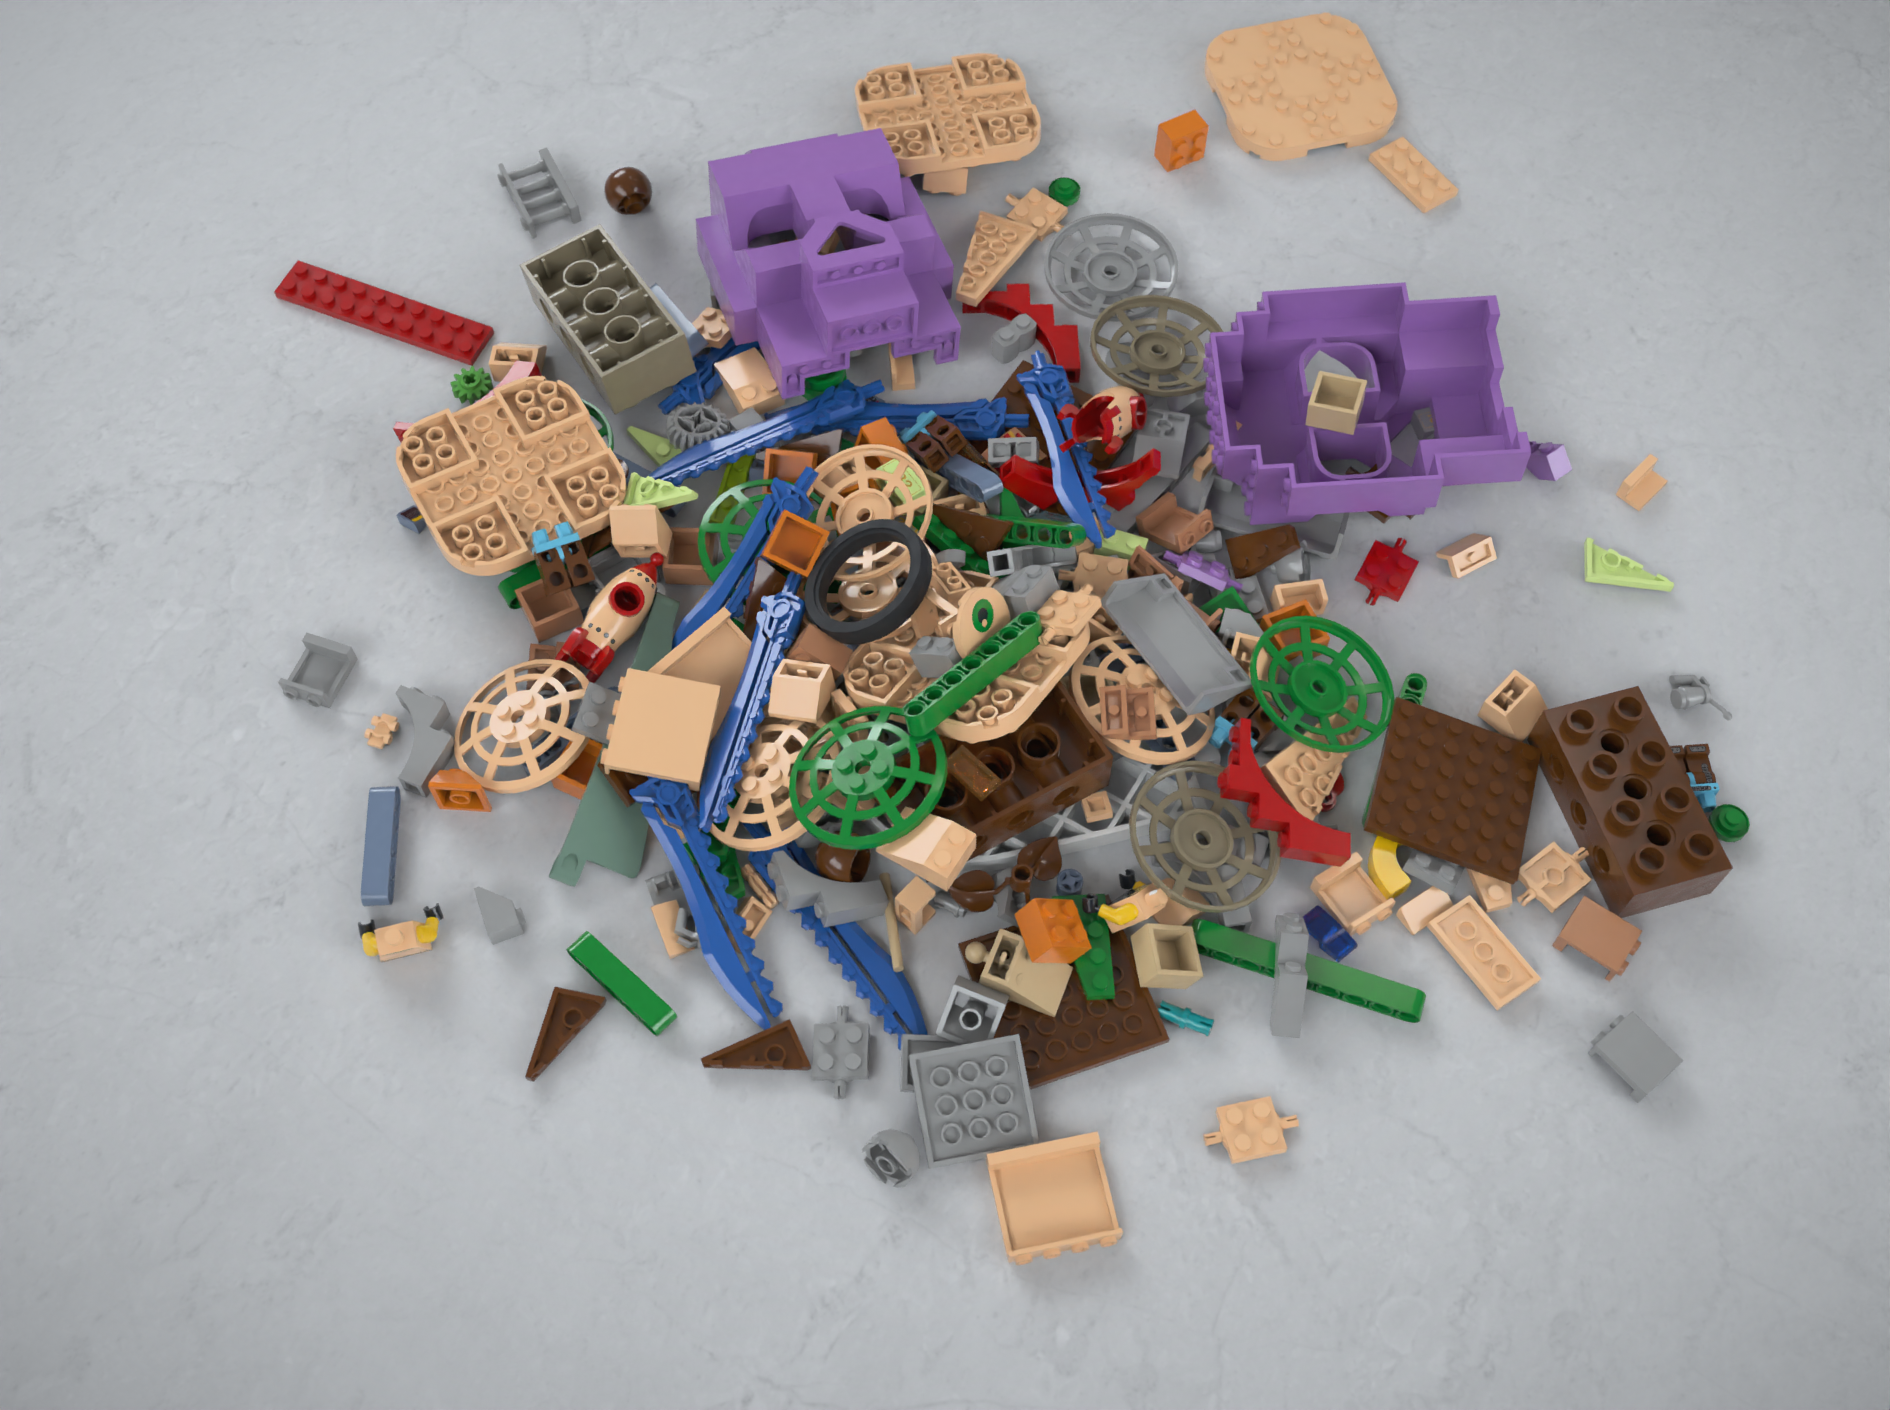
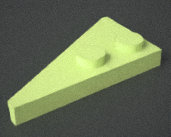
(654, 446)
(656, 492)
(1619, 570)

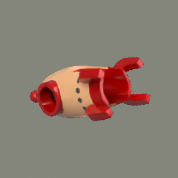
(1106, 418)
(613, 618)

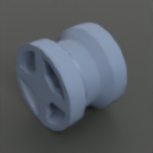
(1071, 879)

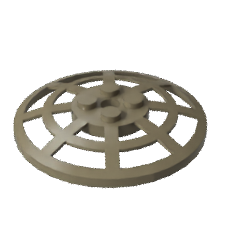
(1152, 341)
(1187, 848)

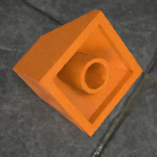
(458, 791)

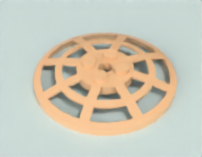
(870, 501)
(863, 606)
(1137, 677)
(521, 734)
(771, 786)

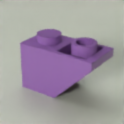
(1548, 461)

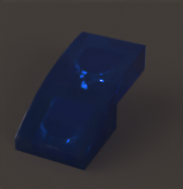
(1329, 933)

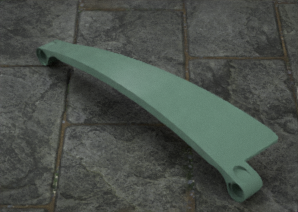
(603, 825)

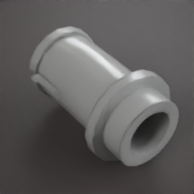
(946, 902)

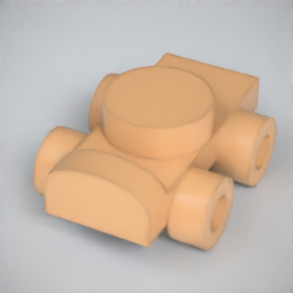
(383, 731)

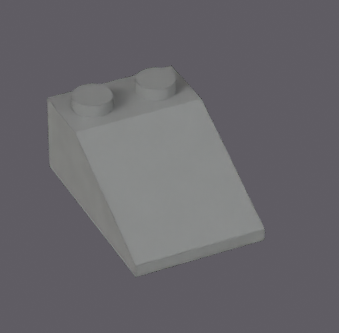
(1027, 589)

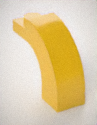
(1385, 870)

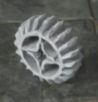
(695, 424)

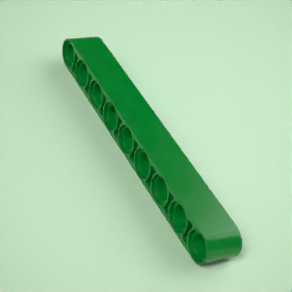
(1323, 975)

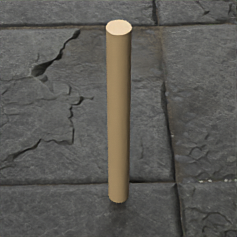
(891, 922)

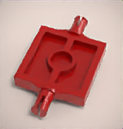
(1386, 571)

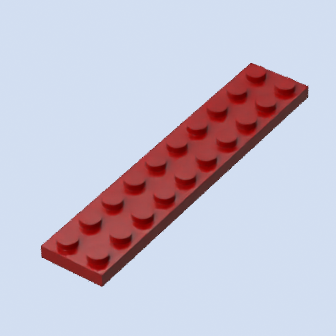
(384, 312)

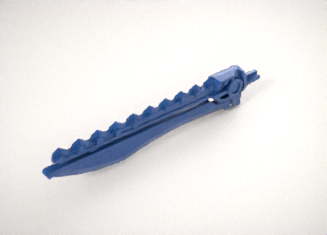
(703, 382)
(1049, 391)
(828, 408)
(975, 419)
(785, 496)
(729, 748)
(681, 812)
(867, 952)

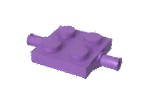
(1210, 573)

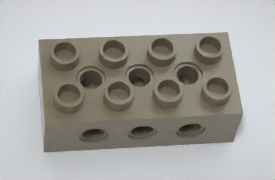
(608, 319)

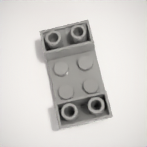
(1166, 433)

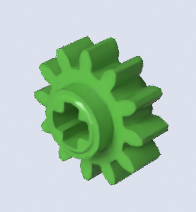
(471, 385)

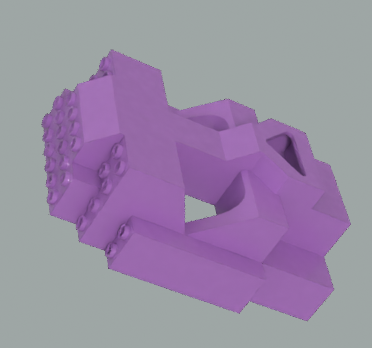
(821, 307)
(1413, 359)

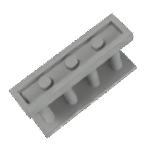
(552, 178)

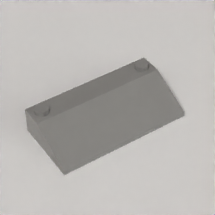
(1225, 500)
(1175, 642)

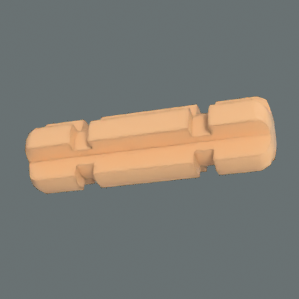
(759, 886)

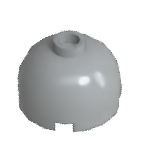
(1293, 567)
(892, 1156)

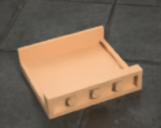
(711, 656)
(661, 727)
(1053, 1198)

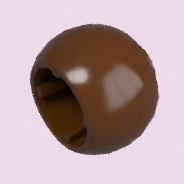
(628, 190)
(842, 864)

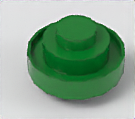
(1064, 191)
(1729, 822)

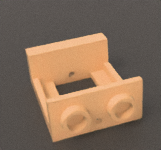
(926, 618)

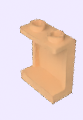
(1351, 896)

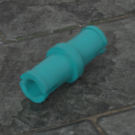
(1185, 1018)

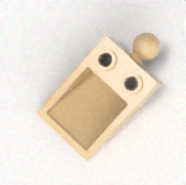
(1026, 983)

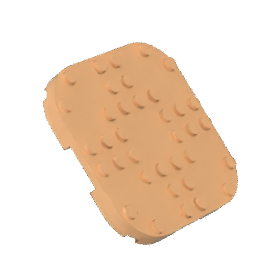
(1300, 86)
(950, 113)
(508, 471)
(887, 676)

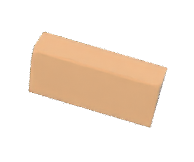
(1423, 909)
(755, 915)
(665, 917)

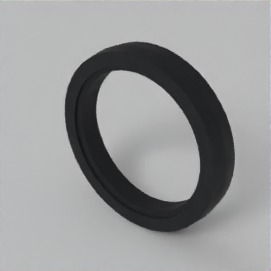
(893, 614)

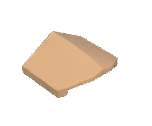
(1176, 913)

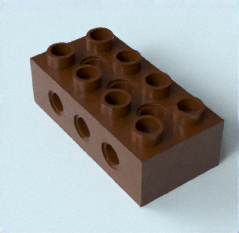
(1031, 789)
(1628, 803)

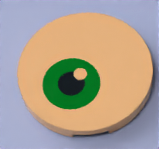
(978, 618)

